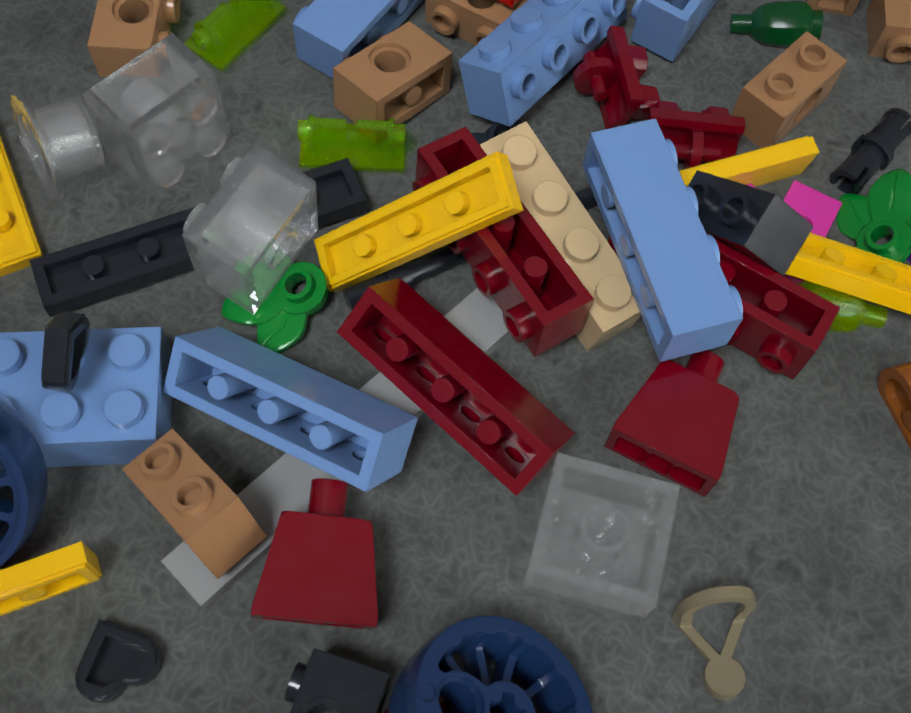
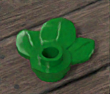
(879, 215)
(284, 315)

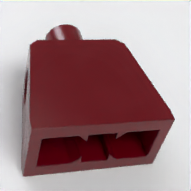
(680, 423)
(320, 565)

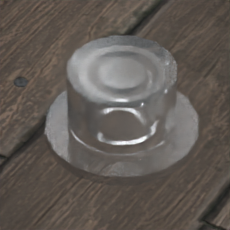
(57, 140)

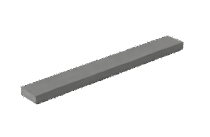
(288, 480)

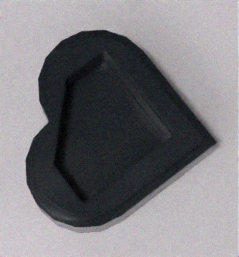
(63, 349)
(116, 660)

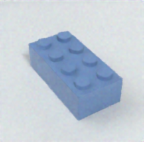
(111, 409)

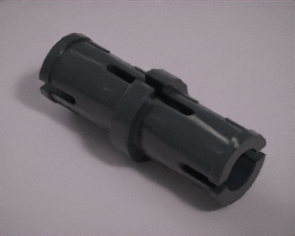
(872, 151)

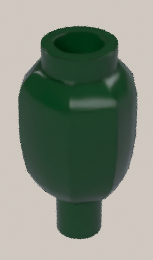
(778, 23)

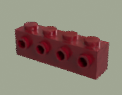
(512, 258)
(780, 318)
(455, 383)

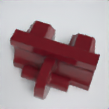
(614, 77)
(697, 135)

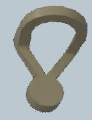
(722, 674)

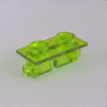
(232, 29)
(367, 145)

